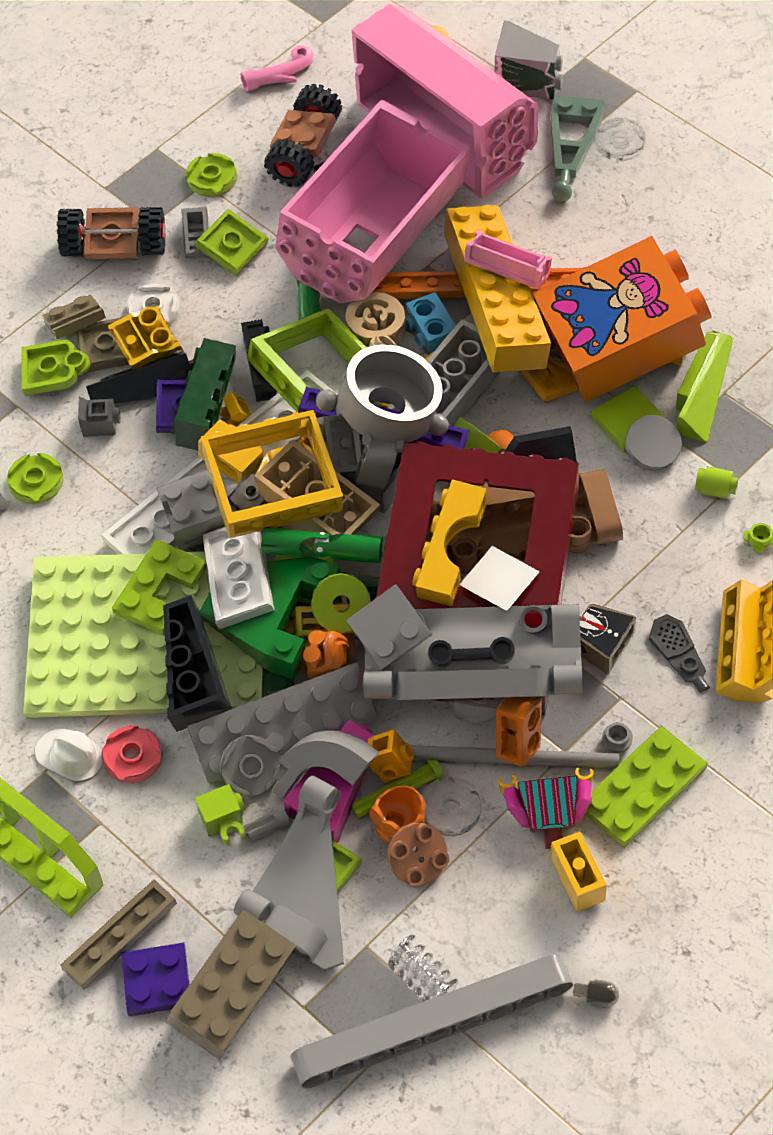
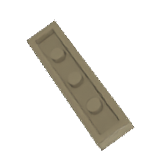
(118, 934)

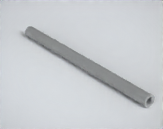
(540, 758)

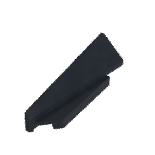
(142, 381)

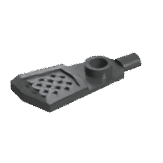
(679, 655)

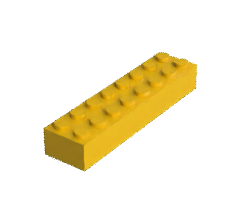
(500, 306)

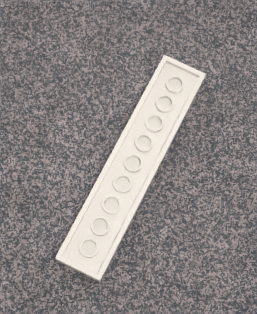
(149, 521)

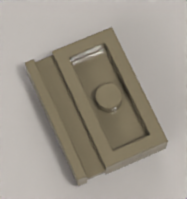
(73, 316)

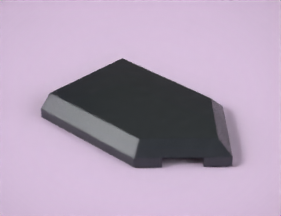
(549, 444)

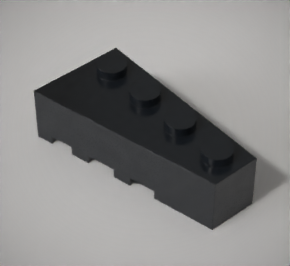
(193, 674)

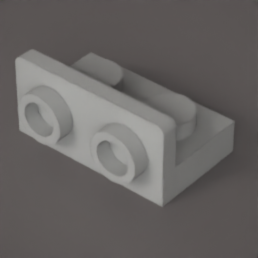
(341, 443)

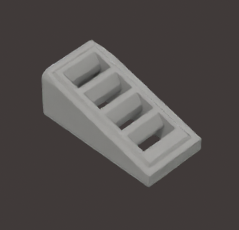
(193, 215)

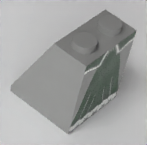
(528, 61)

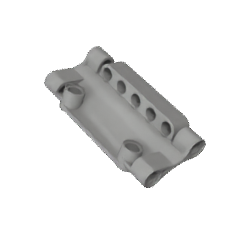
(543, 662)

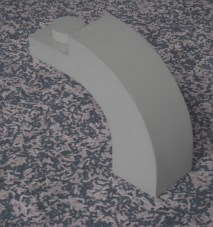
(328, 749)

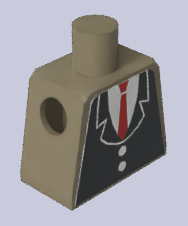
(605, 635)

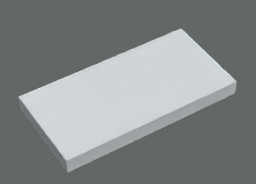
(237, 577)

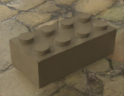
(231, 984)

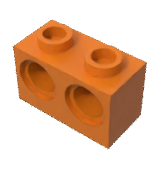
(518, 729)

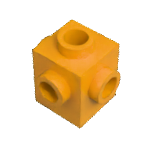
(393, 758)

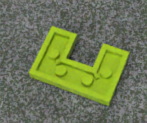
(160, 563)

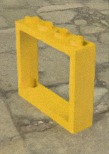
(283, 511)

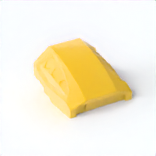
(144, 337)

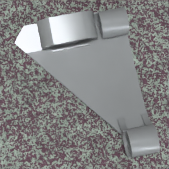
(300, 886)

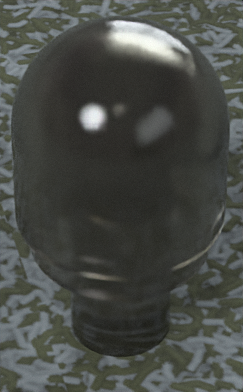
(598, 993)

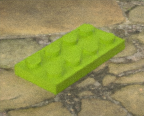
(644, 785)

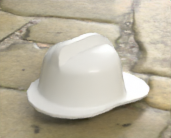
(69, 754)

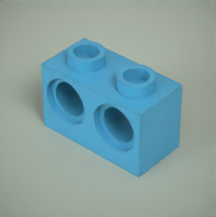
(428, 321)

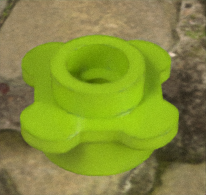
(759, 530)

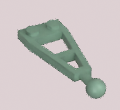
(576, 111)

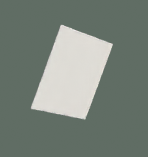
(499, 578)

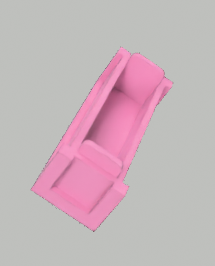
(507, 260)

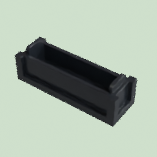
(262, 388)

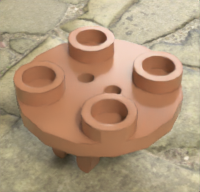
(429, 845)

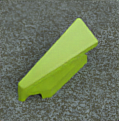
(702, 386)

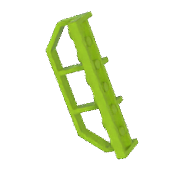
(36, 864)

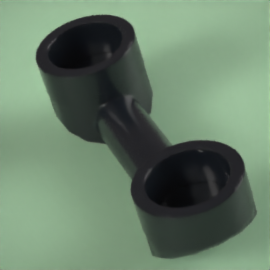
(500, 651)

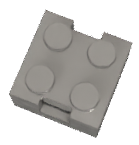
(191, 508)

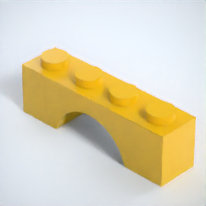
(461, 509)

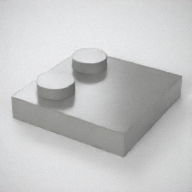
(389, 627)

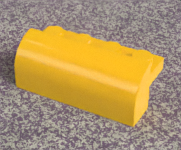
(746, 643)

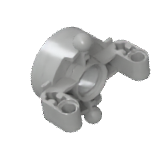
(389, 377)

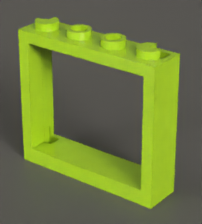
(264, 351)

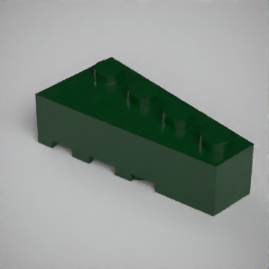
(204, 392)

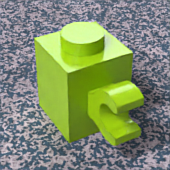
(221, 812)

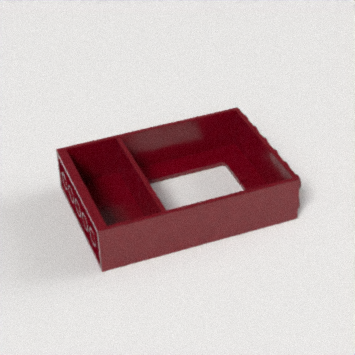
(550, 531)

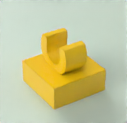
(235, 408)

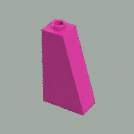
(348, 791)

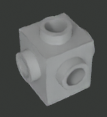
(247, 494)

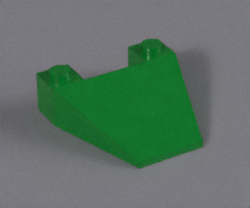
(264, 635)

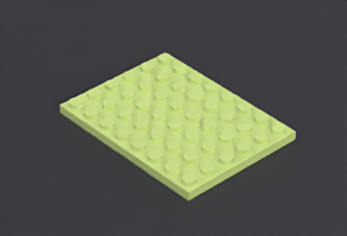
(100, 663)

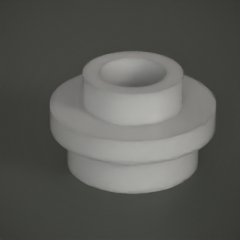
(617, 730)

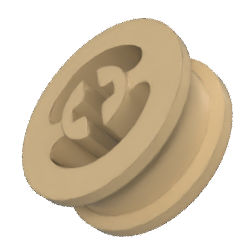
(386, 313)

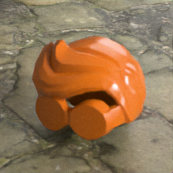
(325, 653)
(396, 809)

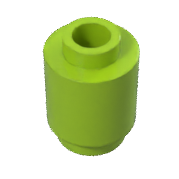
(716, 482)

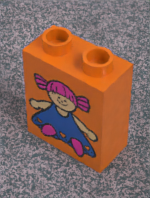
(623, 317)

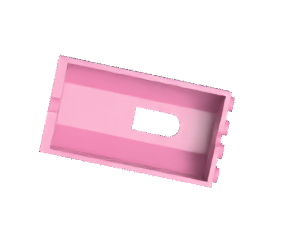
(445, 89)
(381, 179)

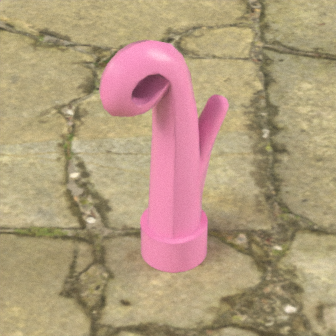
(280, 73)

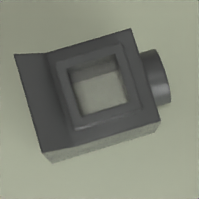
(98, 417)

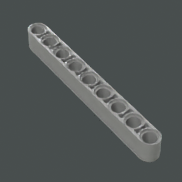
(431, 1021)

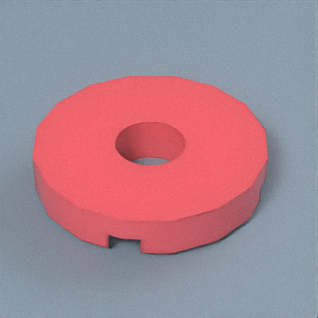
(133, 769)

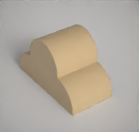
(296, 473)

